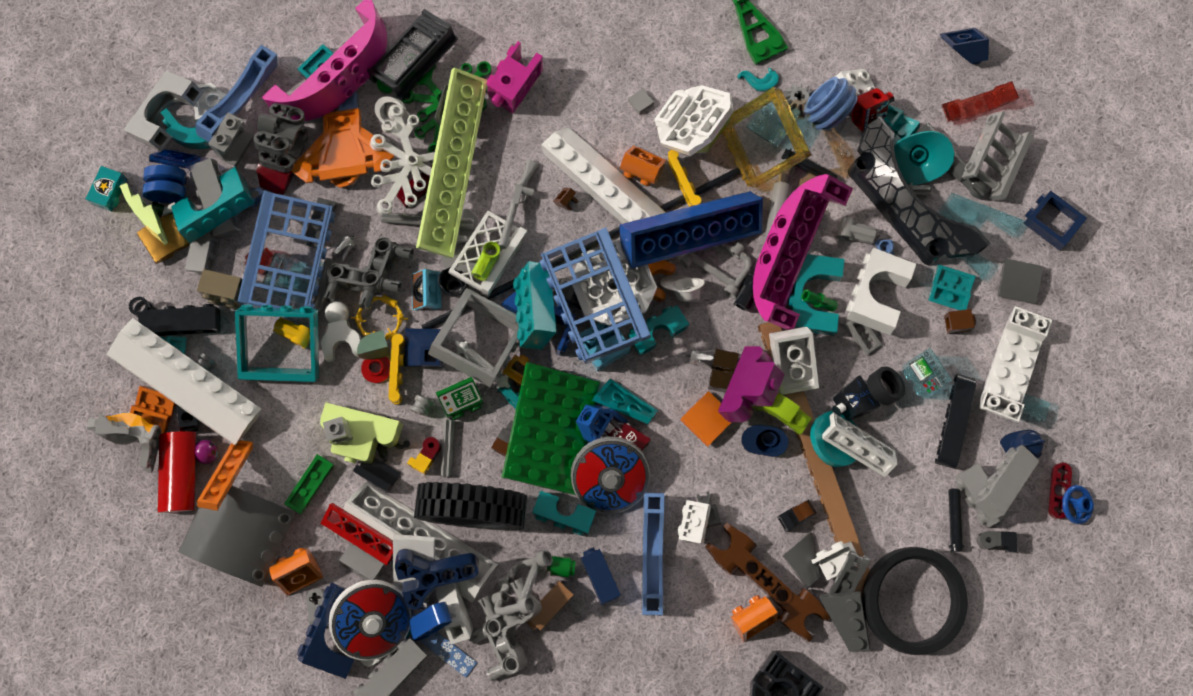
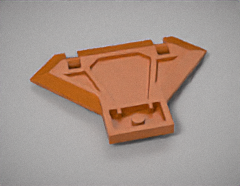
(340, 150)

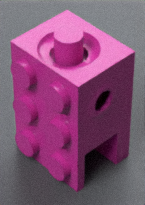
(513, 79)

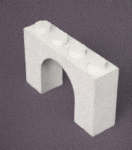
(864, 307)

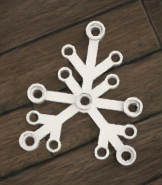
(400, 179)

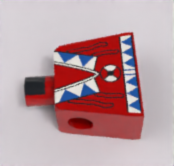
(870, 106)

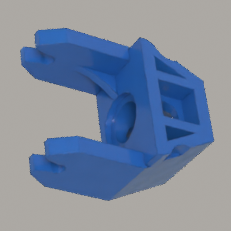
(588, 428)

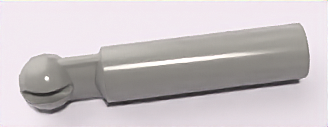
(780, 192)

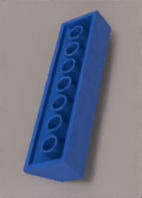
(691, 229)

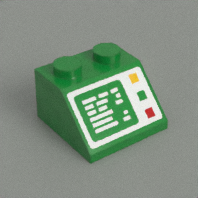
(460, 399)

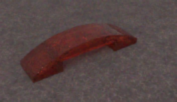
(980, 103)

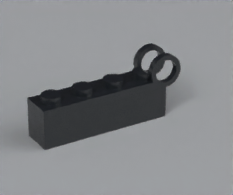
(177, 320)

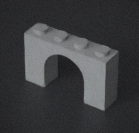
(167, 90)

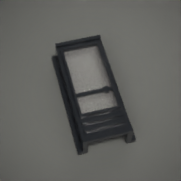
(413, 54)

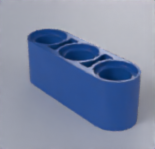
(430, 621)

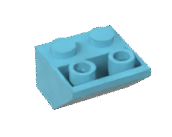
(609, 339)

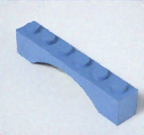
(254, 75)
(652, 554)

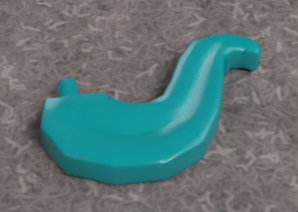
(762, 85)

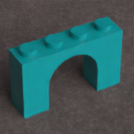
(233, 200)
(816, 268)

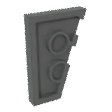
(849, 618)

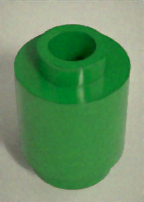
(562, 567)

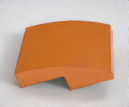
(153, 407)
(705, 420)

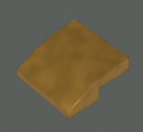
(158, 250)

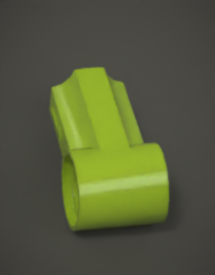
(486, 262)

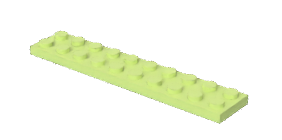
(452, 163)

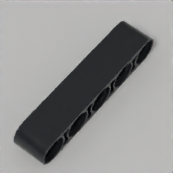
(956, 422)

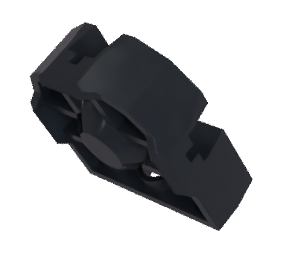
(806, 686)

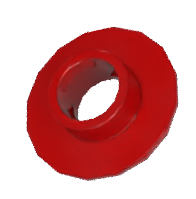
(376, 377)

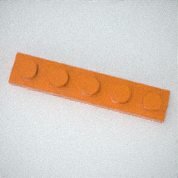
(224, 475)

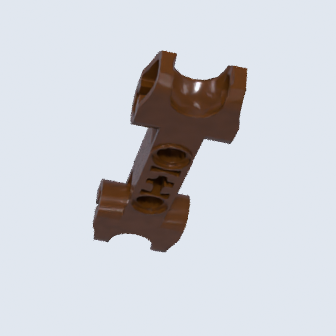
(795, 606)

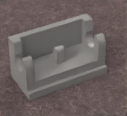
(202, 254)
(361, 563)

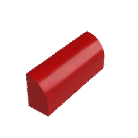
(176, 472)

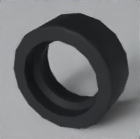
(879, 392)

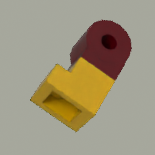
(427, 455)

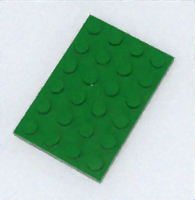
(545, 428)

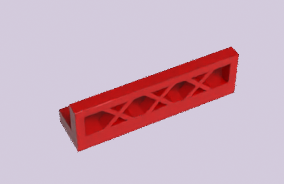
(356, 535)

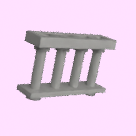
(1013, 157)

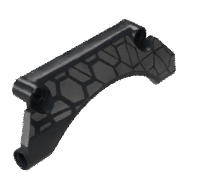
(920, 226)

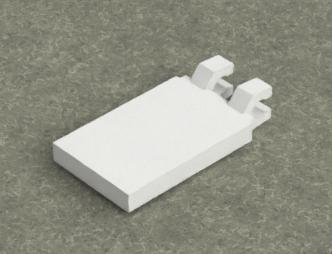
(420, 546)

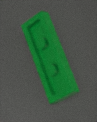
(309, 484)

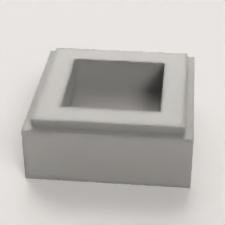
(640, 101)

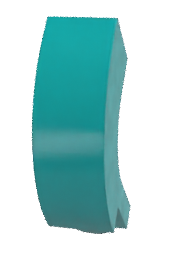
(182, 135)

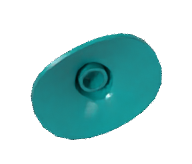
(924, 156)

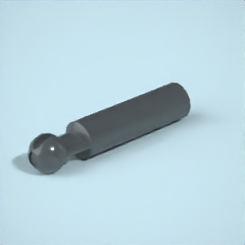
(977, 188)

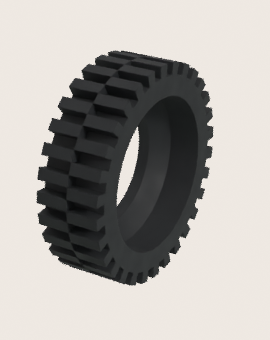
(470, 506)

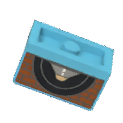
(426, 290)

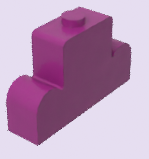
(752, 384)

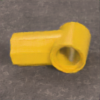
(295, 333)

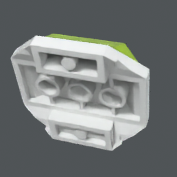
(694, 119)
(596, 295)

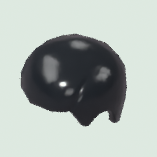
(450, 284)

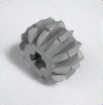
(797, 92)

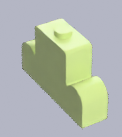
(366, 433)

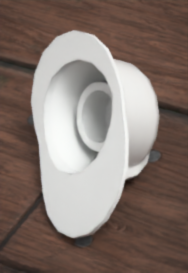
(382, 107)
(685, 288)

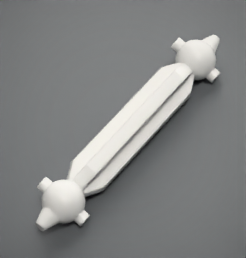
(475, 358)

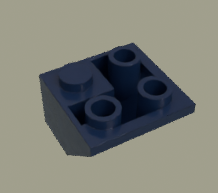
(418, 346)

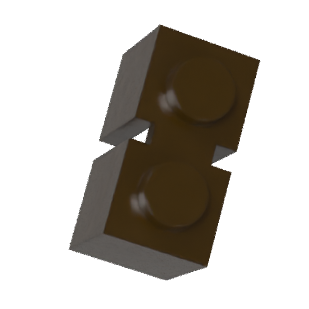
(722, 369)

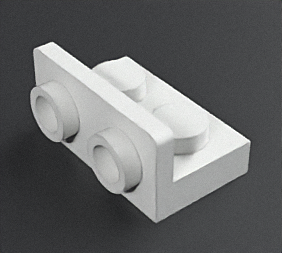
(694, 522)
(833, 560)

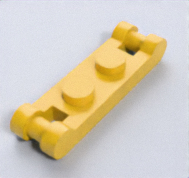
(680, 174)
(396, 362)

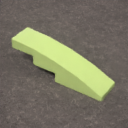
(145, 213)

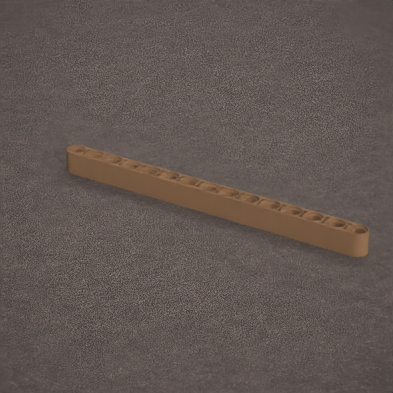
(823, 474)

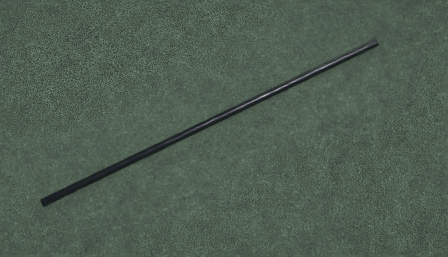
(613, 233)

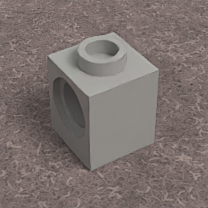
(337, 430)

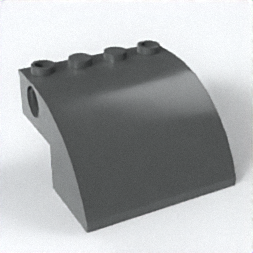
(239, 536)

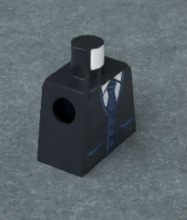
(854, 400)

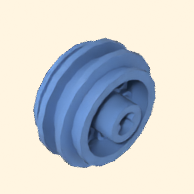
(830, 103)

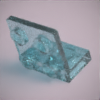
(768, 124)

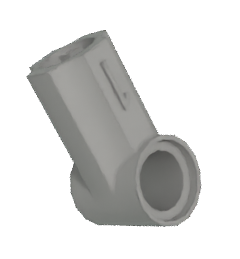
(851, 230)

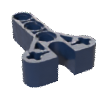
(412, 566)

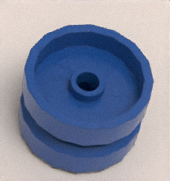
(164, 183)

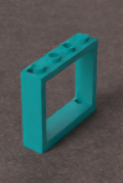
(275, 374)

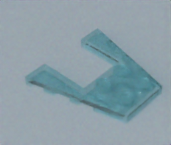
(969, 212)

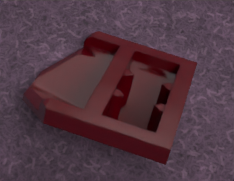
(273, 180)

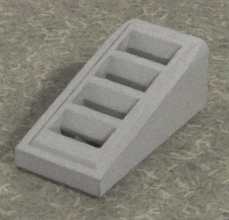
(858, 337)

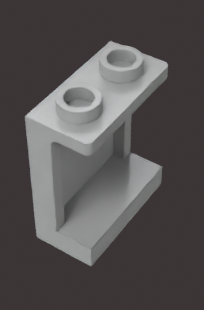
(231, 140)

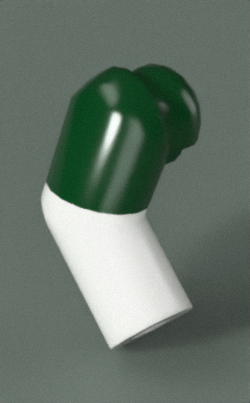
(162, 210)

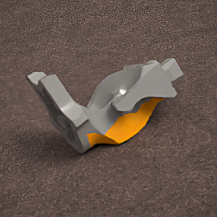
(127, 429)

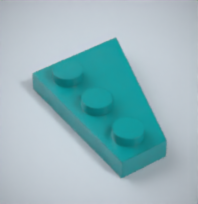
(625, 402)

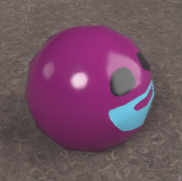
(206, 452)

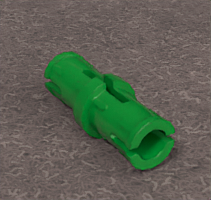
(813, 298)

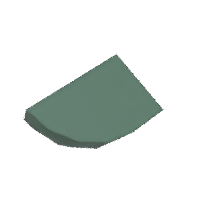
(373, 346)

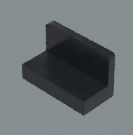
(378, 474)

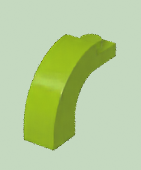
(787, 412)

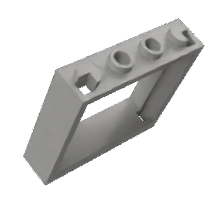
(489, 309)

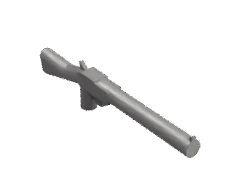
(519, 189)

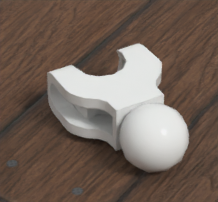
(338, 331)

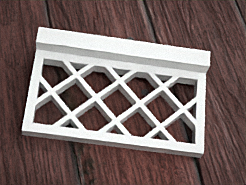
(500, 266)

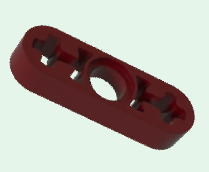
(1057, 476)

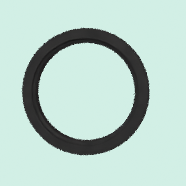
(957, 591)

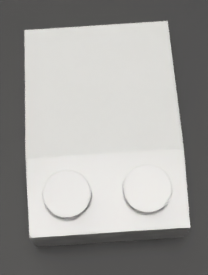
(795, 356)

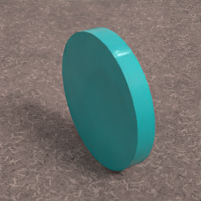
(827, 452)

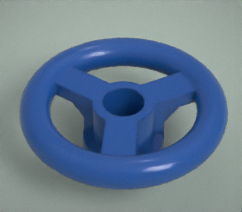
(1081, 505)

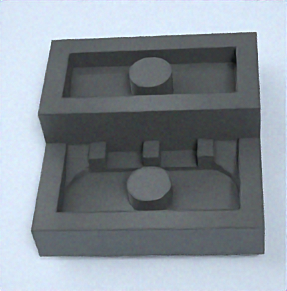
(1020, 281)

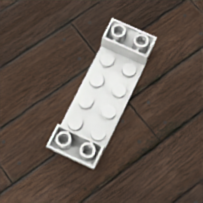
(1014, 364)

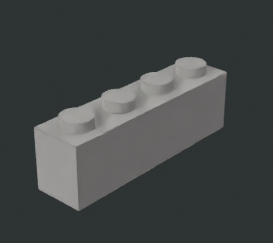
(209, 189)
(1006, 482)
(394, 671)

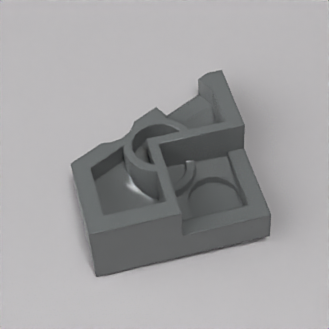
(800, 558)

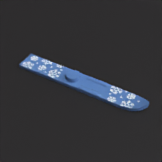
(449, 652)

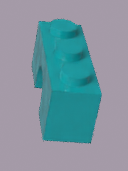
(670, 320)
(579, 521)

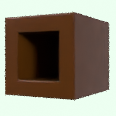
(959, 321)

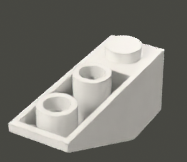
(461, 625)

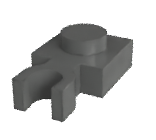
(714, 518)

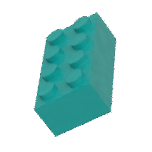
(534, 307)

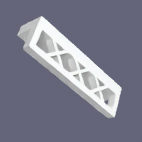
(860, 445)

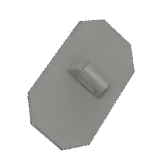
(463, 237)

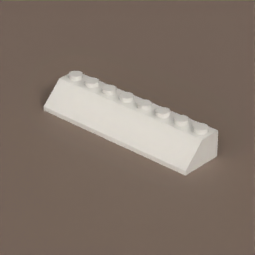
(598, 177)
(184, 381)
(393, 517)

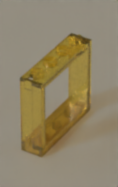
(790, 125)

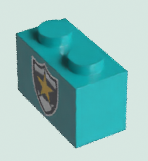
(106, 189)

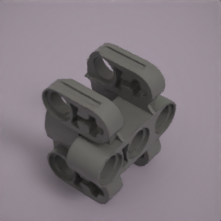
(279, 137)

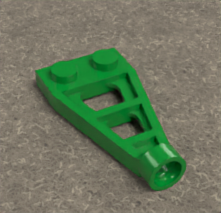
(767, 48)

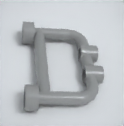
(732, 285)
(526, 603)

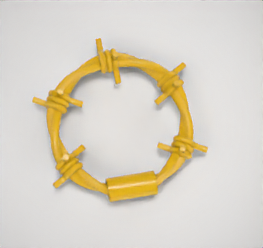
(389, 301)

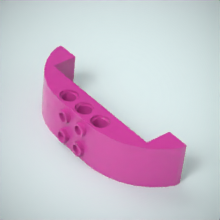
(341, 73)
(789, 244)

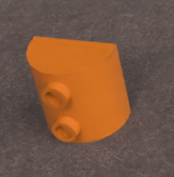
(642, 165)
(296, 571)
(754, 617)

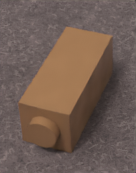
(551, 605)

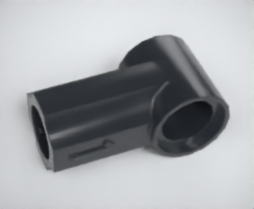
(745, 298)

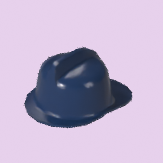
(1028, 438)
(764, 440)

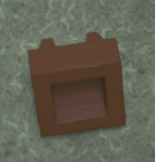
(564, 197)

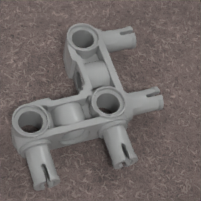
(503, 640)

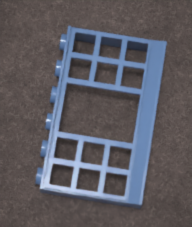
(258, 243)
(621, 282)

